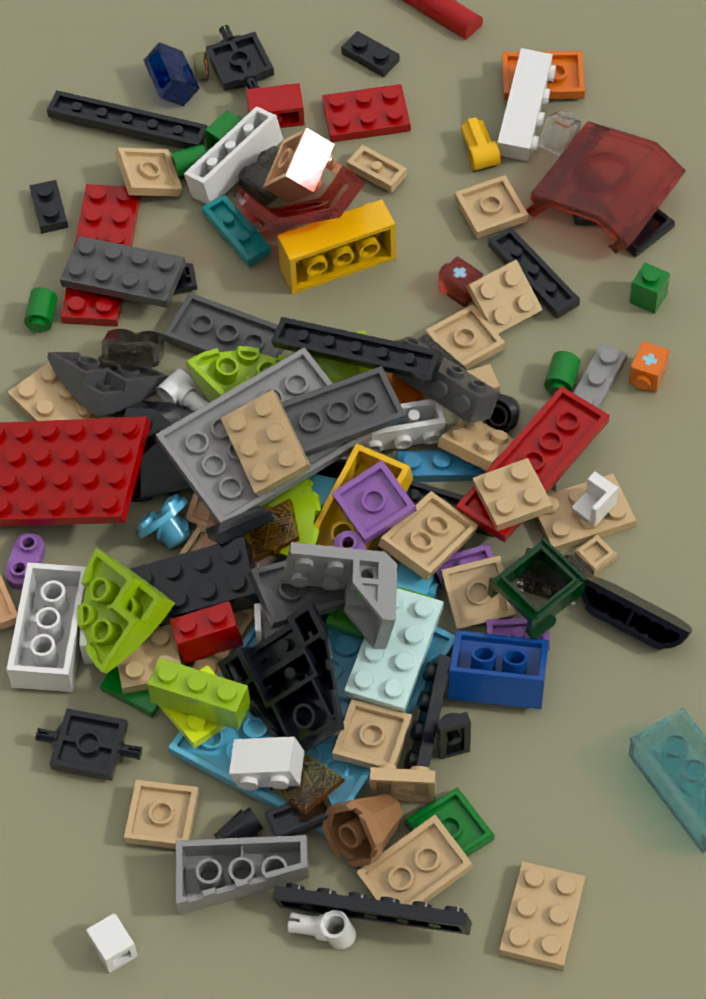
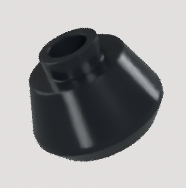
(505, 414)

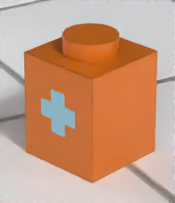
(649, 366)

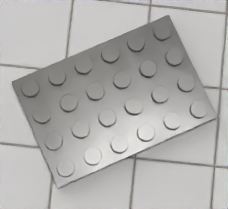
(207, 457)

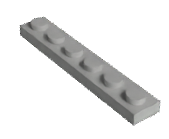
(599, 378)

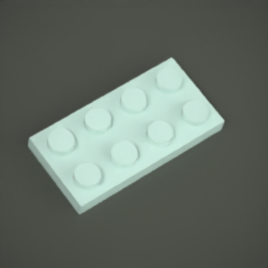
(390, 674)

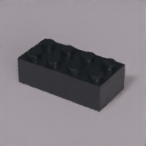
(204, 578)

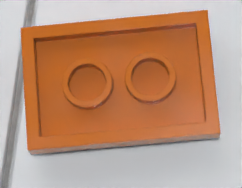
(568, 77)

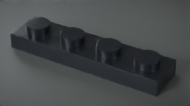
(543, 280)
(430, 706)

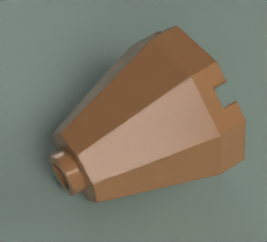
(362, 827)

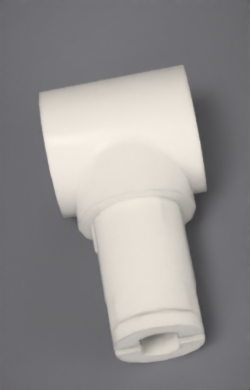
(180, 390)
(323, 926)

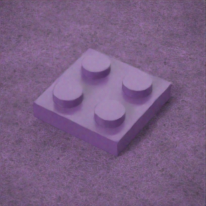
(374, 501)

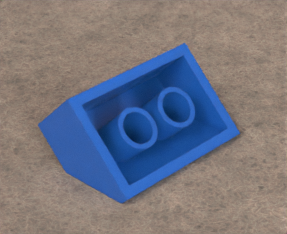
(498, 669)

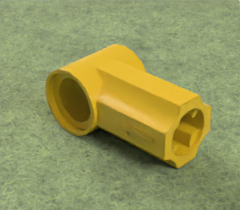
(481, 150)

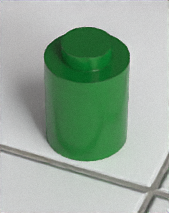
(187, 157)
(40, 309)
(562, 371)

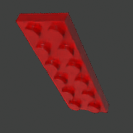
(108, 216)
(550, 443)

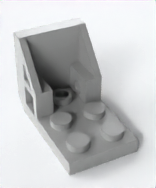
(359, 570)

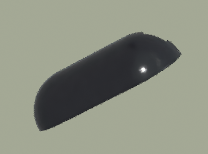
(633, 614)

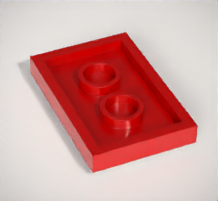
(366, 113)

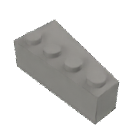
(236, 867)

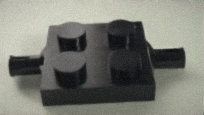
(239, 60)
(88, 744)

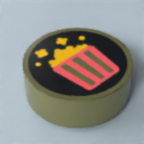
(201, 65)

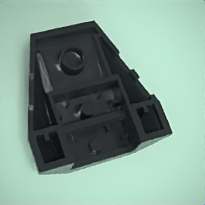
(157, 472)
(291, 680)

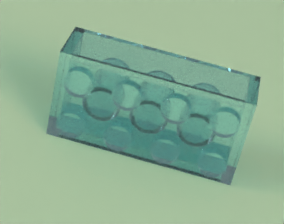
(674, 763)

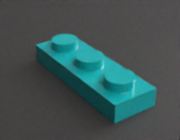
(236, 230)

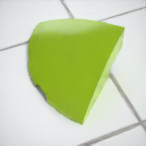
(223, 371)
(306, 507)
(117, 610)

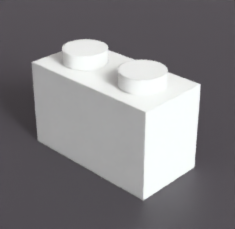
(266, 762)

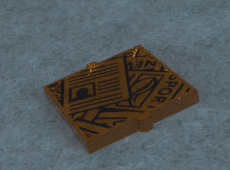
(277, 534)
(315, 785)

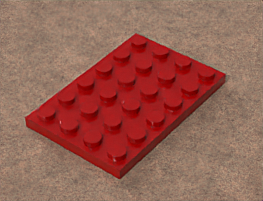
(69, 470)

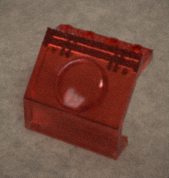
(609, 180)
(327, 206)

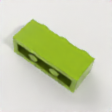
(199, 693)

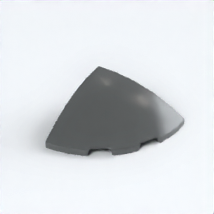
(102, 386)

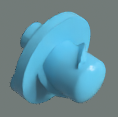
(169, 526)

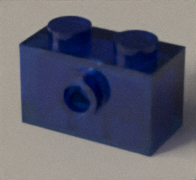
(171, 74)

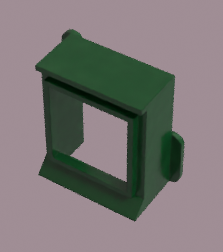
(541, 618)

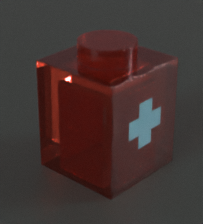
(455, 278)

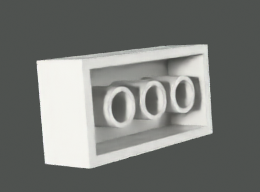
(47, 629)

